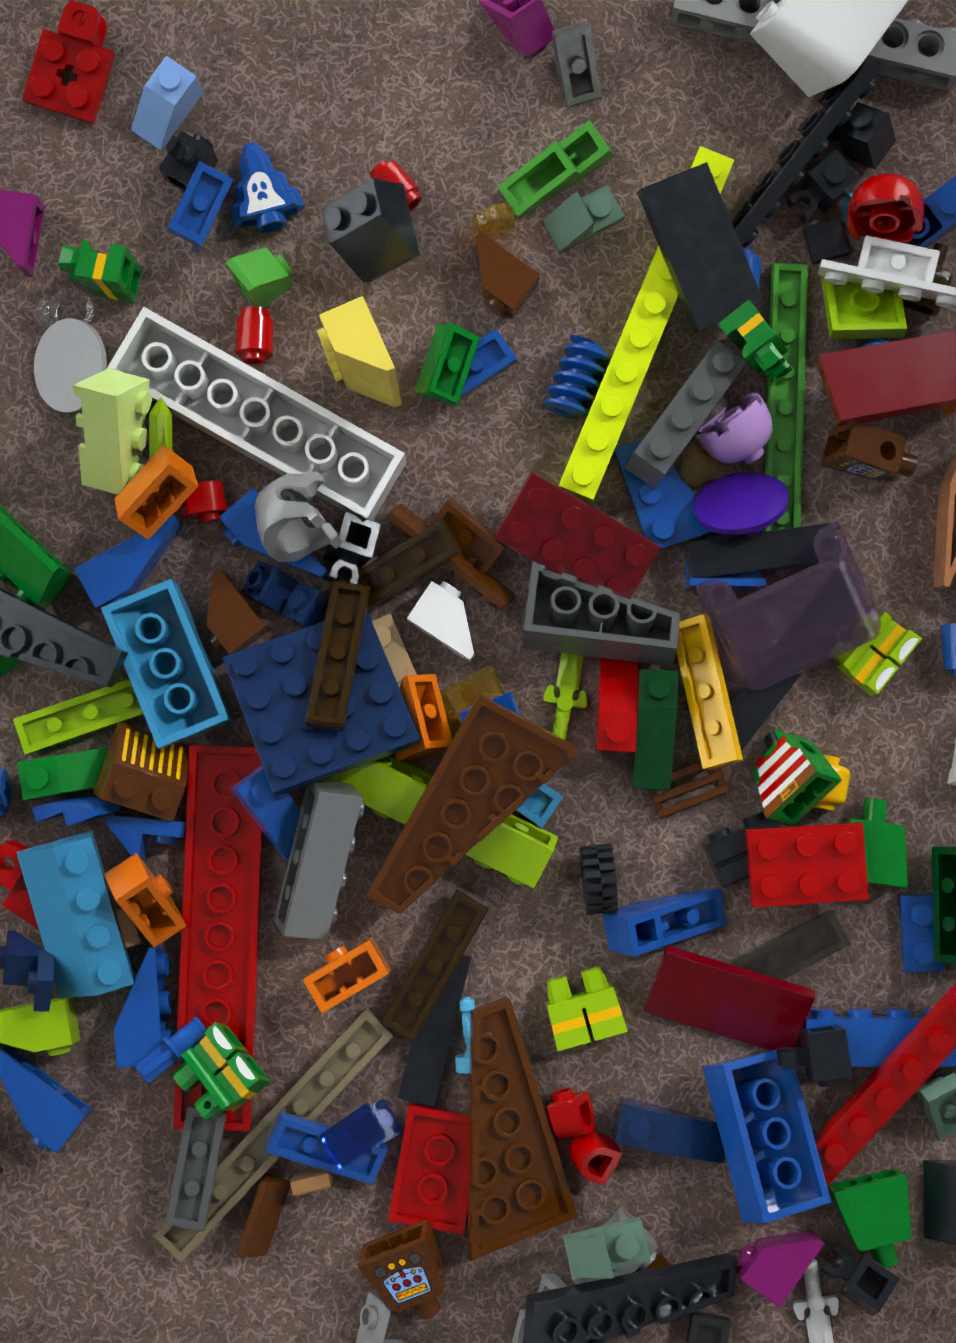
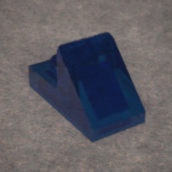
(361, 1133)

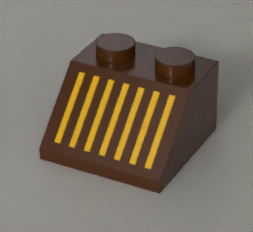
(141, 774)

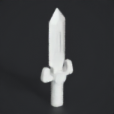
(817, 1322)

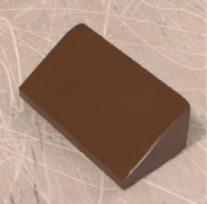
(263, 1216)

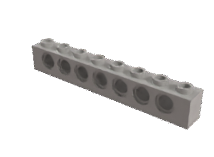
(901, 62)

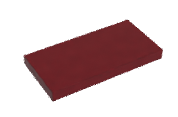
(890, 378)
(728, 1000)

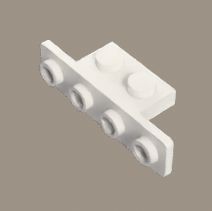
(894, 268)

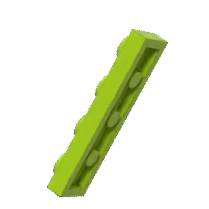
(77, 717)

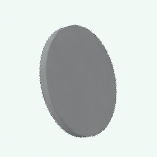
(65, 356)

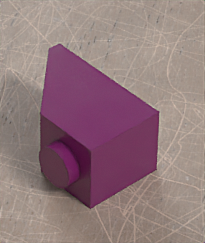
(522, 23)
(21, 228)
(778, 1263)

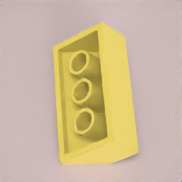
(358, 352)

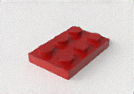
(806, 864)
(433, 1169)

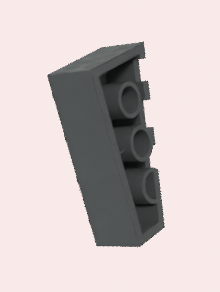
(595, 621)

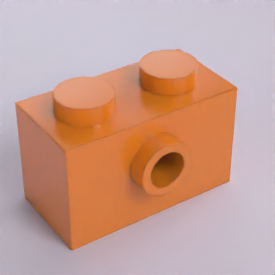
(155, 492)
(145, 899)
(346, 973)

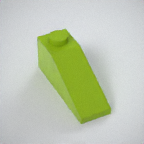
(41, 1030)

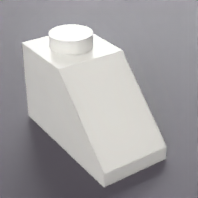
(444, 618)

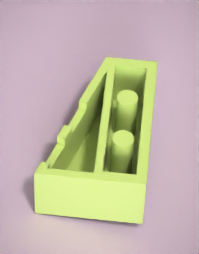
(113, 428)

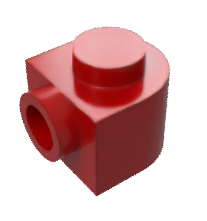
(205, 502)
(570, 1113)
(595, 1156)

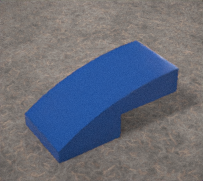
(75, 809)

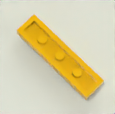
(707, 693)

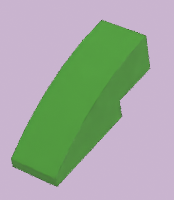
(556, 169)

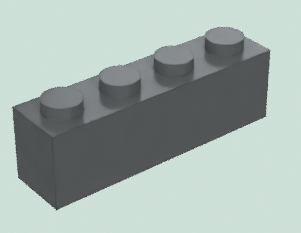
(685, 414)
(318, 860)

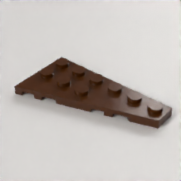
(477, 785)
(513, 1158)

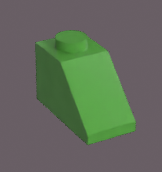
(260, 276)

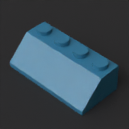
(168, 664)
(76, 916)

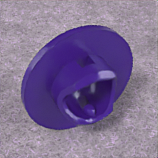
(741, 503)

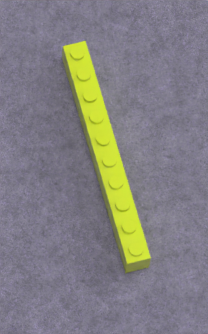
(629, 364)

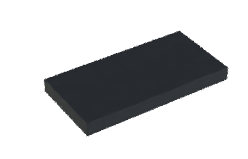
(699, 246)

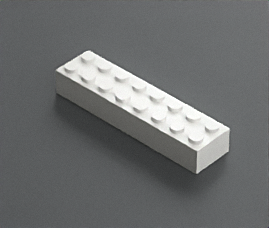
(259, 415)

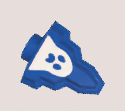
(263, 193)

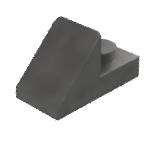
(576, 63)

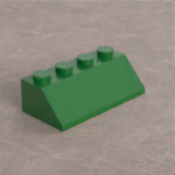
(30, 564)

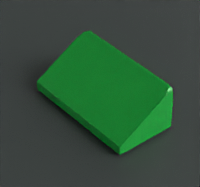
(447, 364)

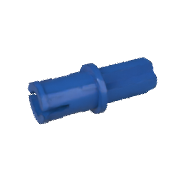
(171, 1050)

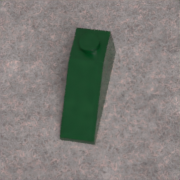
(655, 729)

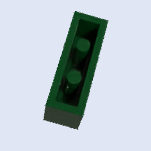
(944, 903)

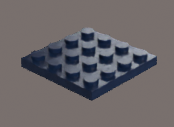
(274, 695)

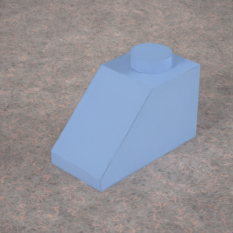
(165, 102)

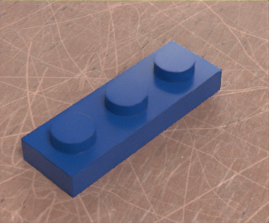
(300, 1141)

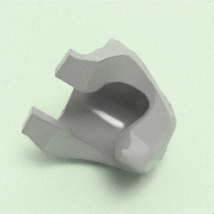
(280, 515)

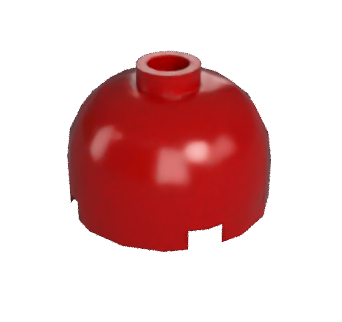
(886, 209)

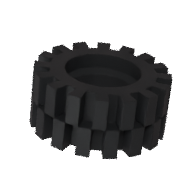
(599, 879)

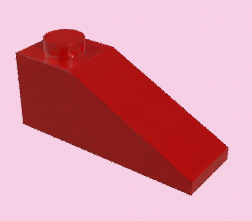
(617, 706)

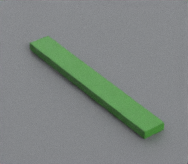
(786, 397)

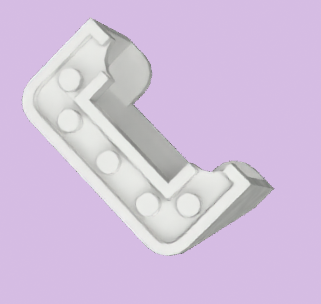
(822, 39)

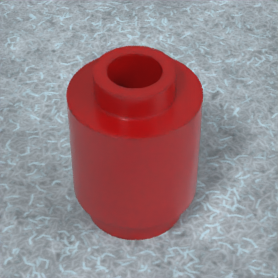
(393, 172)
(254, 335)

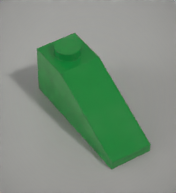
(60, 774)

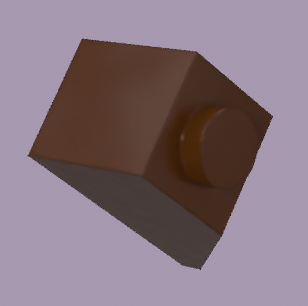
(503, 277)
(231, 617)

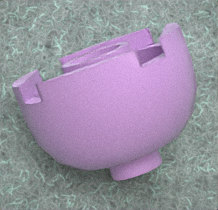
(742, 431)

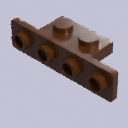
(474, 539)

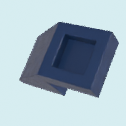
(284, 594)
(28, 966)

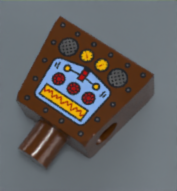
(868, 452)
(406, 1269)

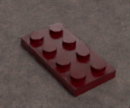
(575, 538)

